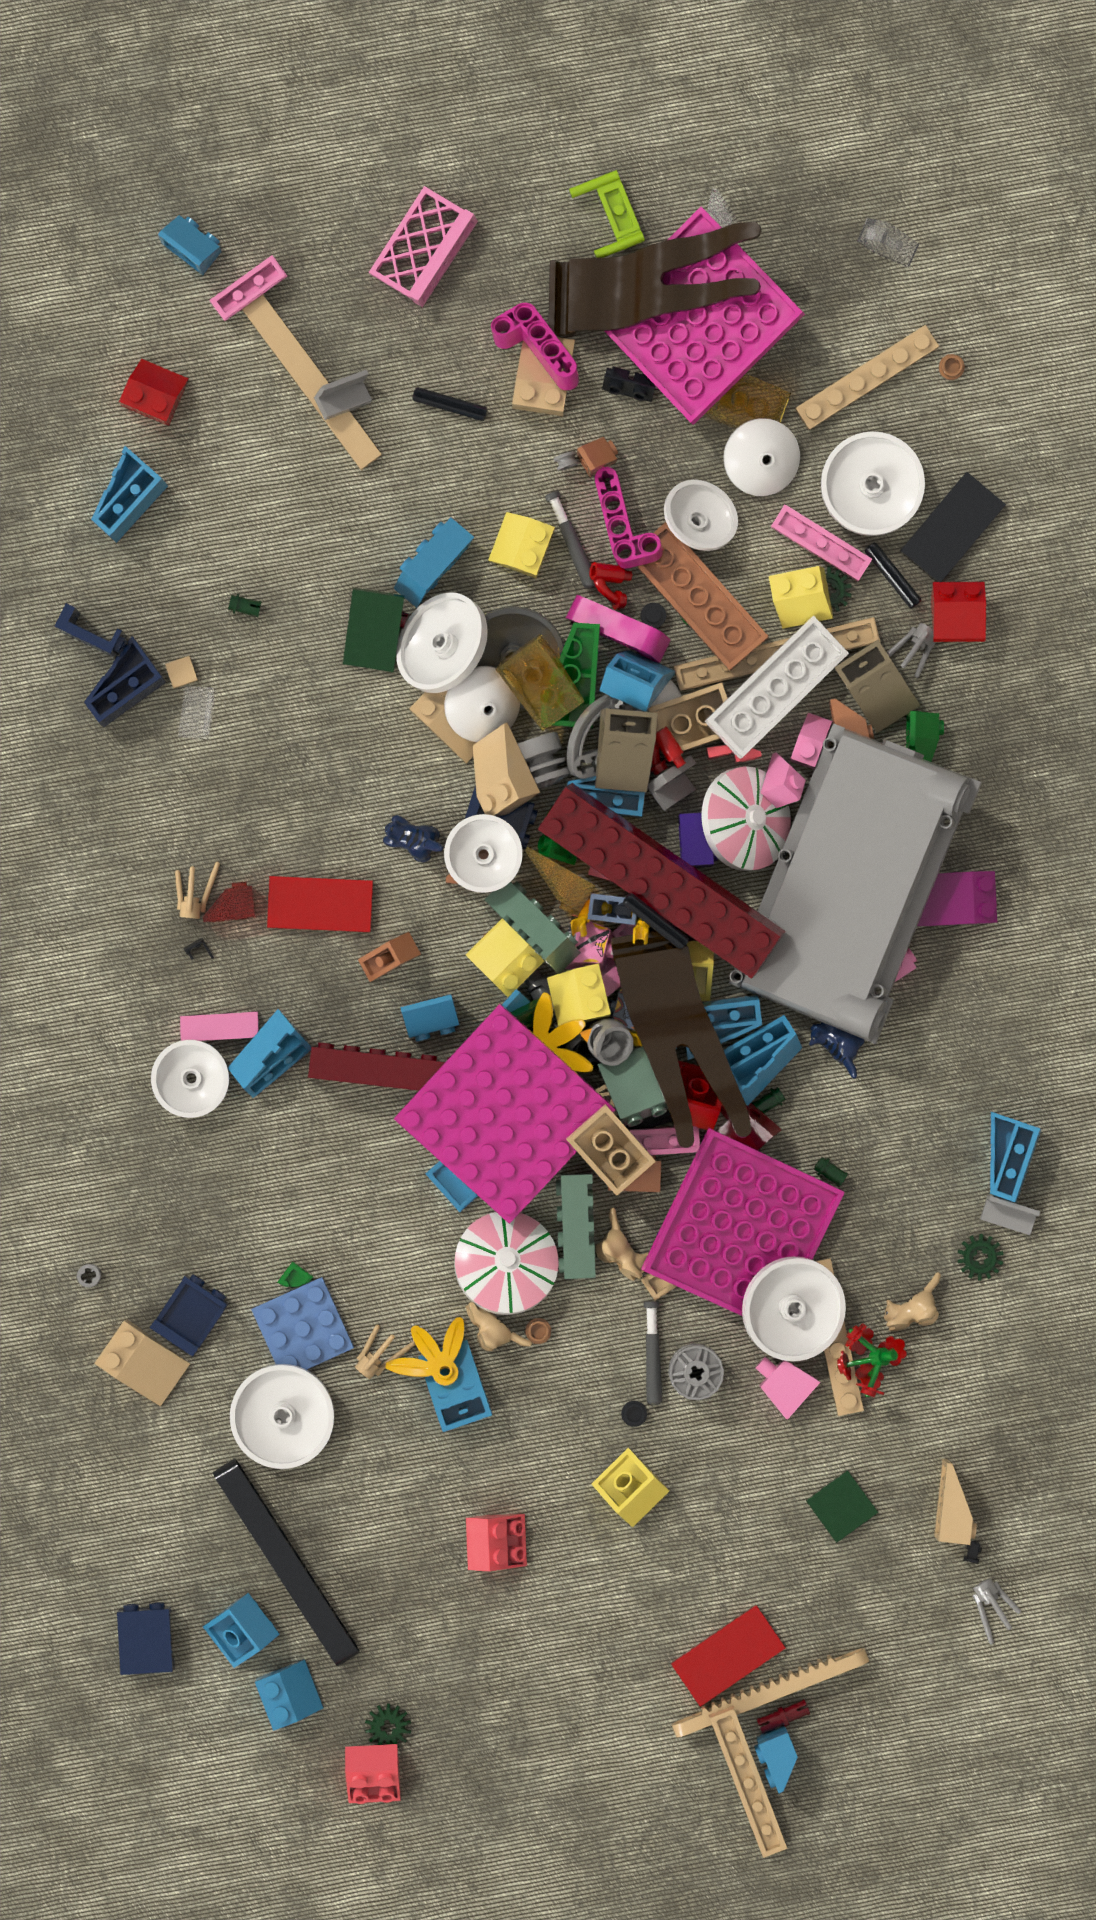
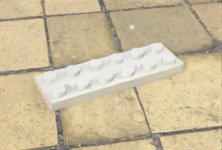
(776, 687)

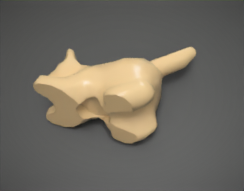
(617, 1249)
(918, 1309)
(491, 1330)

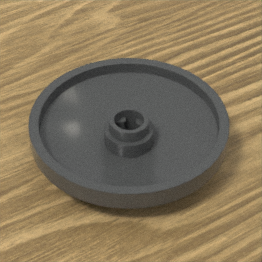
(511, 629)

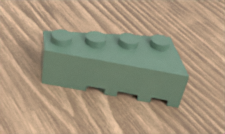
(533, 926)
(578, 1226)

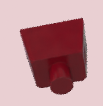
(762, 1128)

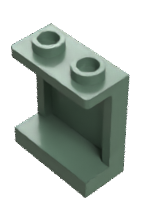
(633, 1088)

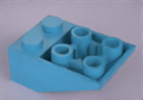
(635, 679)
(465, 1398)

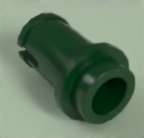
(244, 605)
(770, 1100)
(830, 1171)

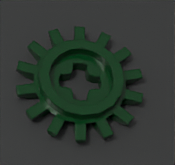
(837, 582)
(989, 1263)
(393, 1717)

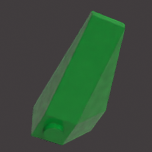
(580, 662)
(923, 732)

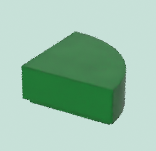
(294, 1276)

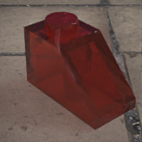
(233, 904)

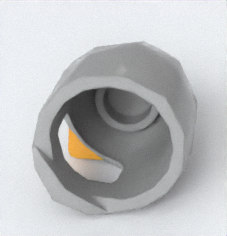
(608, 1041)

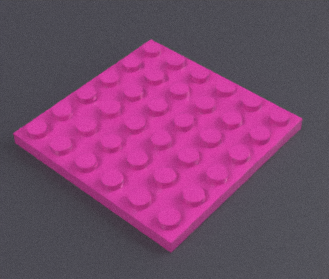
(709, 349)
(502, 1113)
(736, 1218)

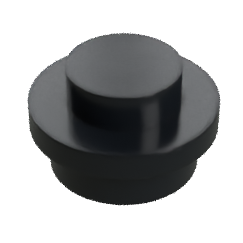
(653, 615)
(634, 1413)

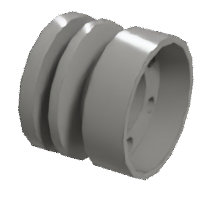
(539, 757)
(701, 1357)

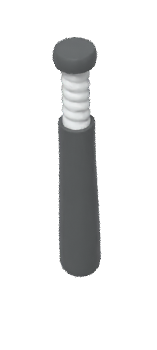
(571, 539)
(653, 1363)

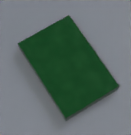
(373, 629)

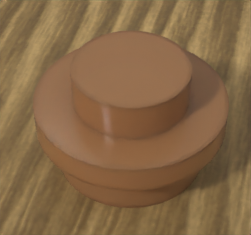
(951, 367)
(538, 1330)

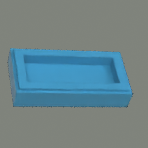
(451, 1186)

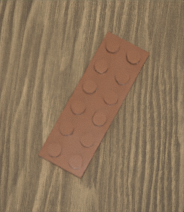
(702, 600)

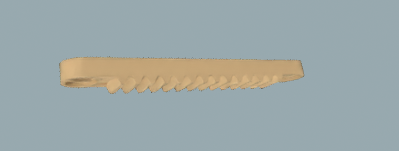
(773, 1690)

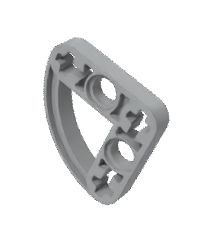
(579, 733)

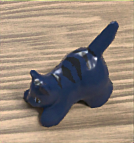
(415, 839)
(839, 1044)

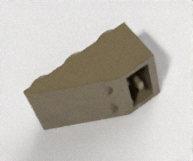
(877, 686)
(625, 749)

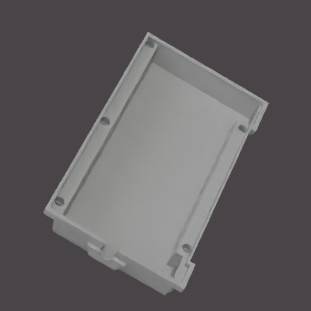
(856, 879)

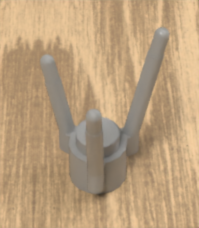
(921, 638)
(987, 1592)

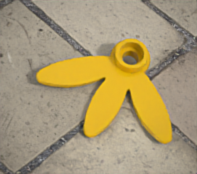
(560, 1035)
(436, 1359)

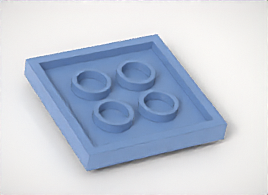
(303, 1326)

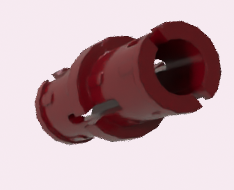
(783, 1716)

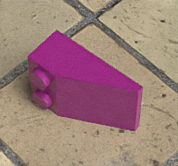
(961, 900)

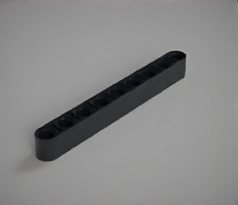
(286, 1562)

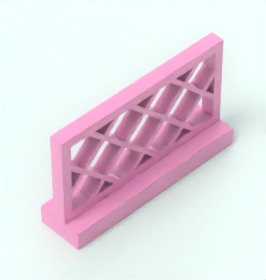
(441, 258)

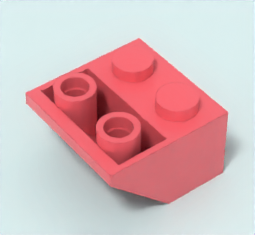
(496, 1542)
(372, 1773)

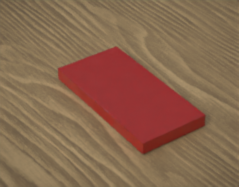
(320, 904)
(728, 1655)

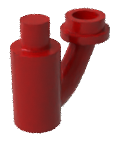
(603, 573)
(670, 748)

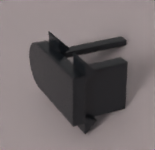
(196, 944)
(973, 1550)

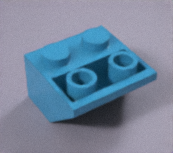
(779, 1754)

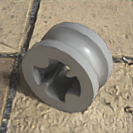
(566, 460)
(95, 1280)

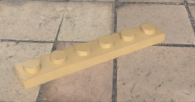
(867, 377)
(845, 1392)
(748, 1781)

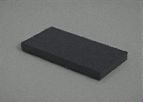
(952, 527)

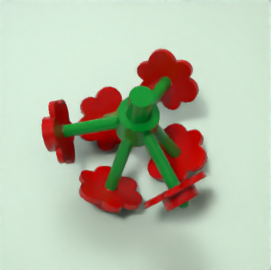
(888, 1352)

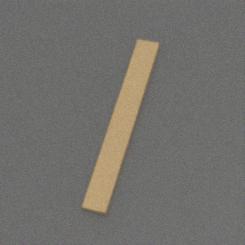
(309, 379)
(712, 671)

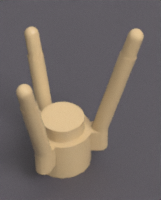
(190, 905)
(370, 1364)

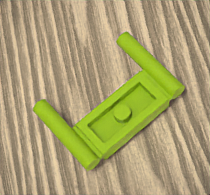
(617, 211)

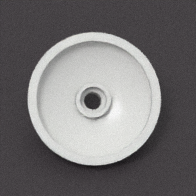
(748, 447)
(708, 508)
(467, 701)
(479, 834)
(171, 1082)

